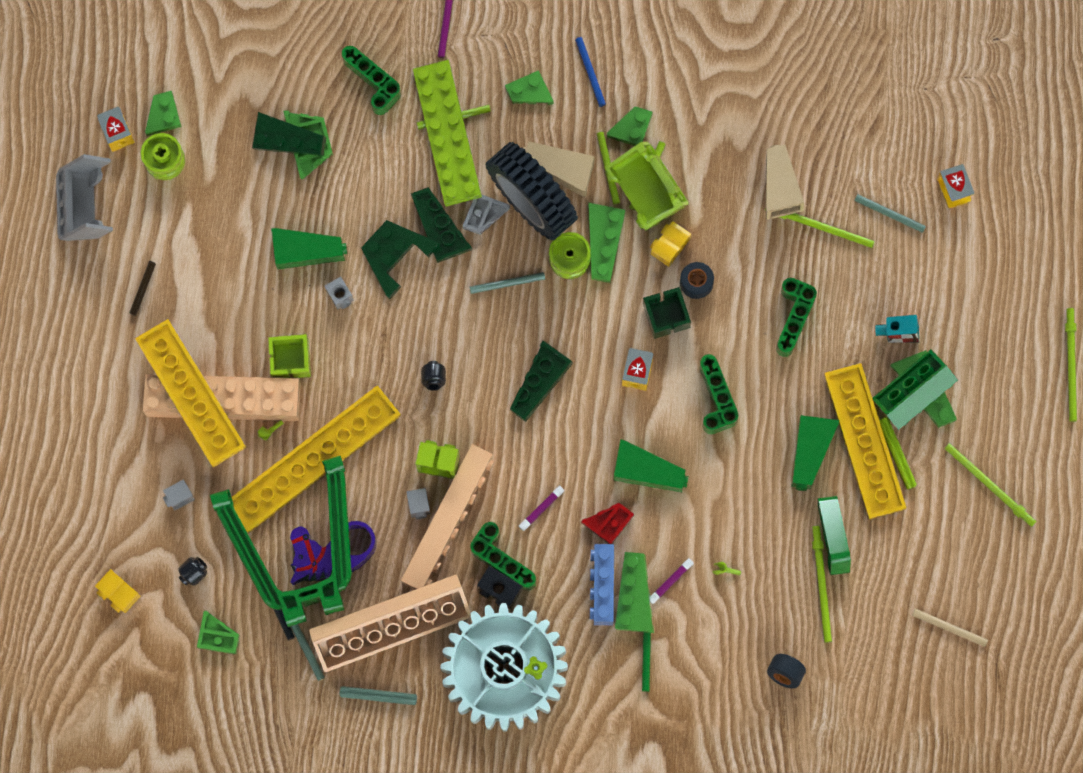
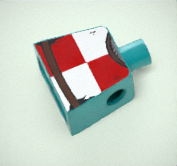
(906, 326)

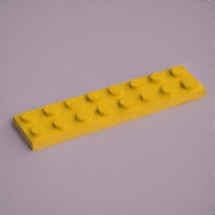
(190, 393)
(865, 441)

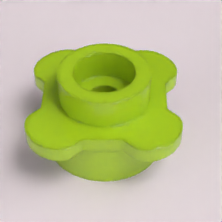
(537, 674)

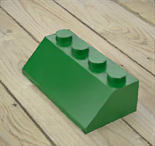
(915, 389)

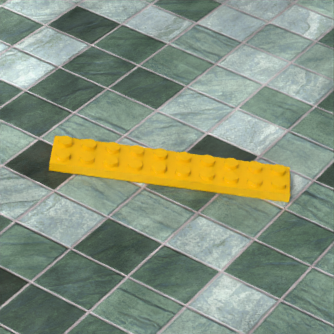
(304, 463)

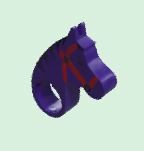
(315, 562)

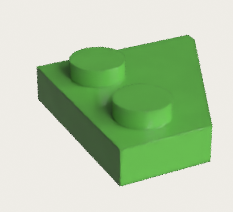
(529, 90)
(162, 114)
(631, 127)

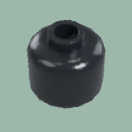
(433, 375)
(192, 571)

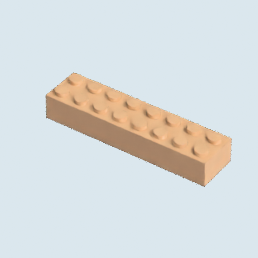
(239, 397)
(390, 623)

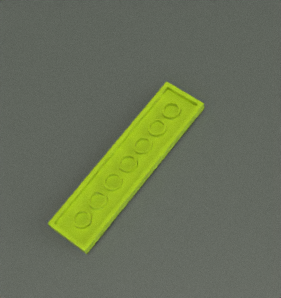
(447, 133)

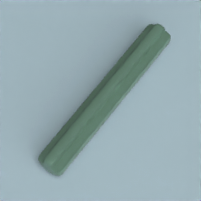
(378, 695)

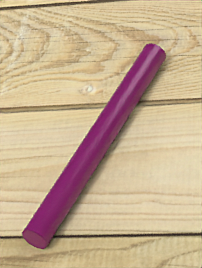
(445, 28)

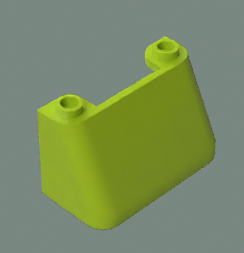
(647, 185)

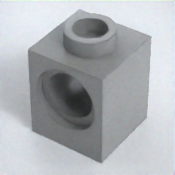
(336, 286)
(178, 495)
(418, 503)

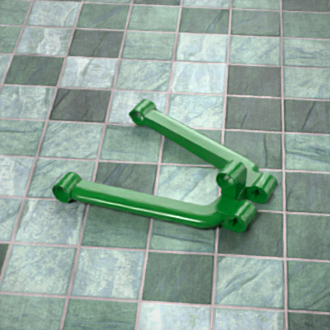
(325, 591)

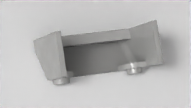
(76, 199)

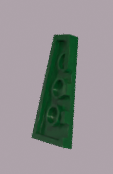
(281, 136)
(439, 226)
(542, 377)

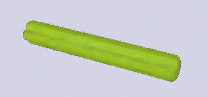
(897, 454)

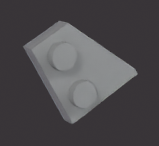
(484, 213)

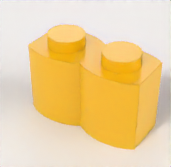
(670, 243)
(117, 591)

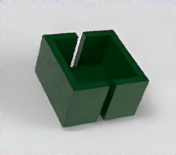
(666, 314)

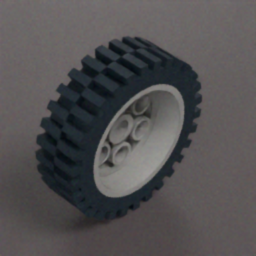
(531, 191)

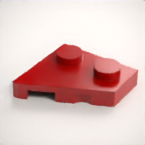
(609, 522)

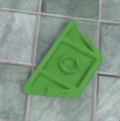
(316, 124)

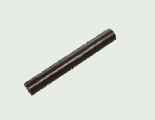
(142, 288)

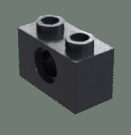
(491, 579)

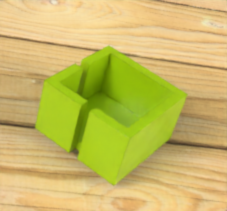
(289, 356)
(437, 460)

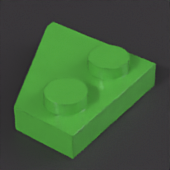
(217, 636)

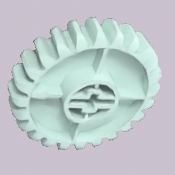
(487, 638)

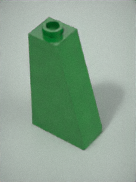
(305, 248)
(811, 447)
(646, 469)

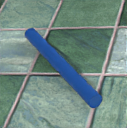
(590, 71)

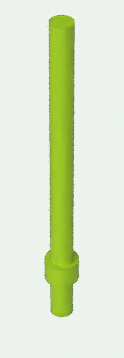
(829, 229)
(1071, 328)
(1018, 510)
(818, 546)

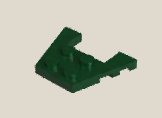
(388, 247)

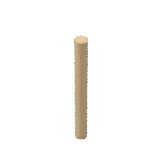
(949, 627)

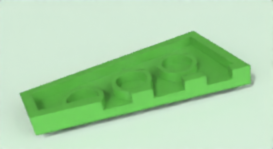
(605, 233)
(940, 409)
(634, 597)

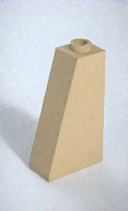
(565, 166)
(782, 188)

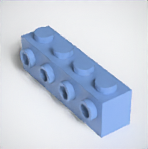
(603, 584)

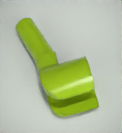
(265, 433)
(724, 569)

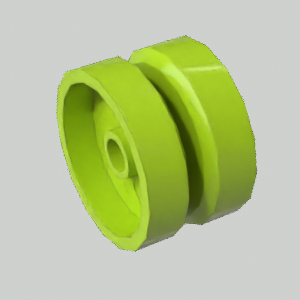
(162, 156)
(569, 244)

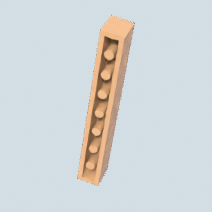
(447, 518)

